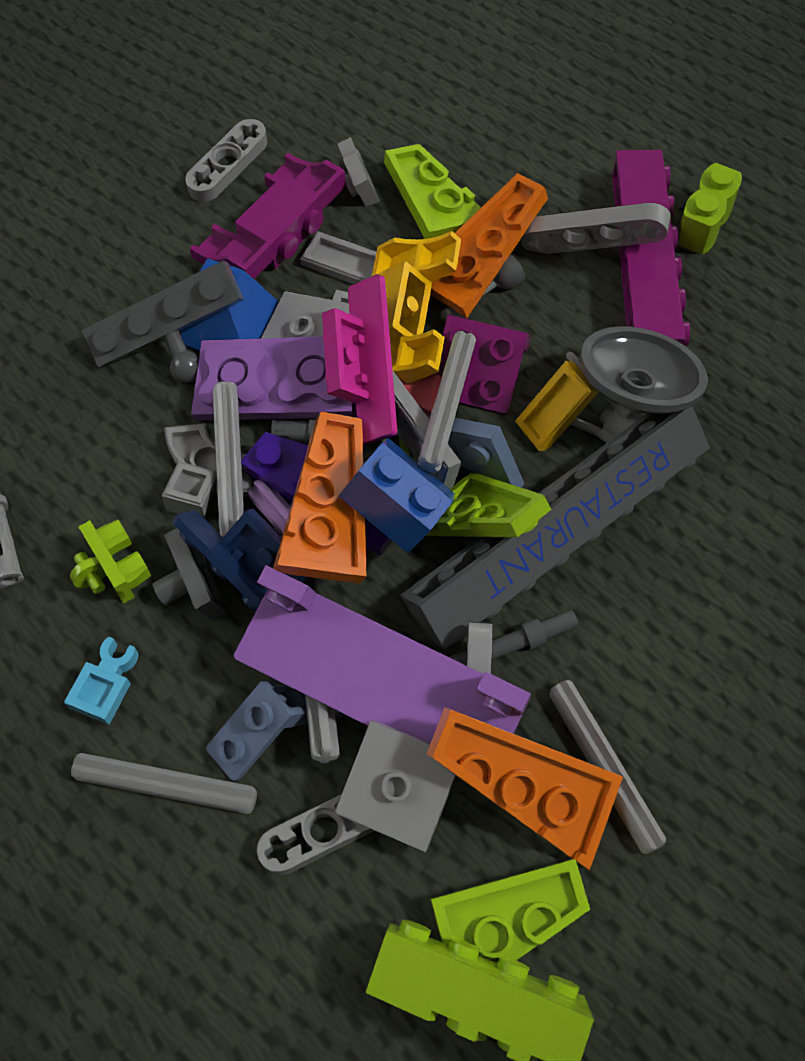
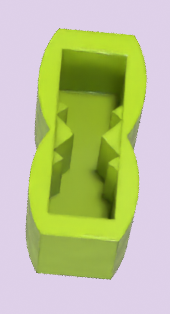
(708, 208)

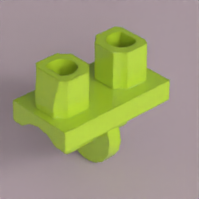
(104, 543)

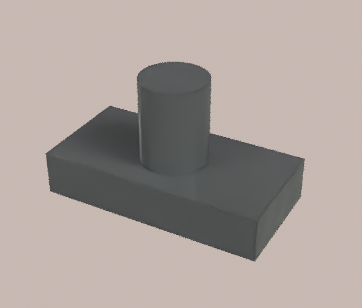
(191, 577)

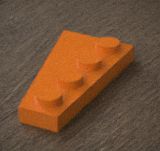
(323, 531)
(535, 784)

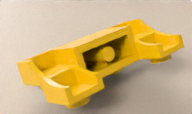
(408, 274)

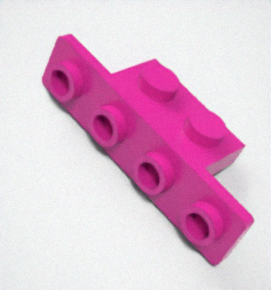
(360, 358)

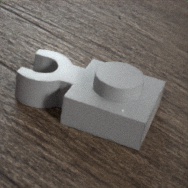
(358, 179)

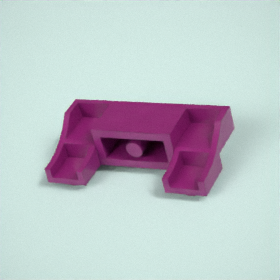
(278, 219)

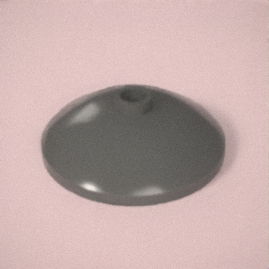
(643, 370)

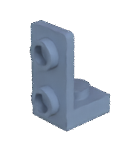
(256, 725)

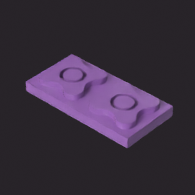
(272, 378)

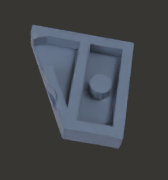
(484, 451)

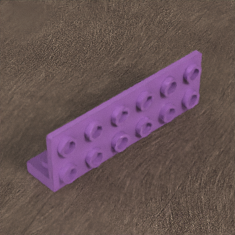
(365, 665)

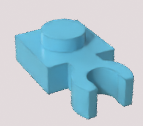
(101, 687)

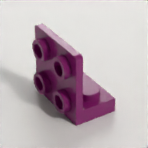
(492, 365)

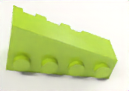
(481, 996)

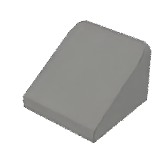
(190, 489)

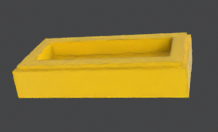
(556, 406)

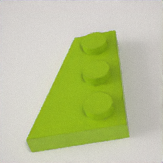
(428, 191)
(490, 509)
(513, 912)

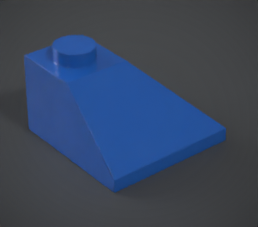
(241, 321)

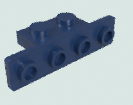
(237, 555)

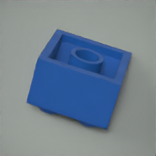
(397, 495)

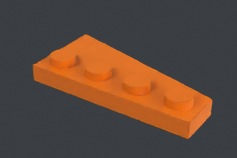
(488, 242)

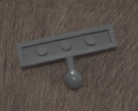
(163, 317)

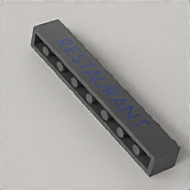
(582, 504)

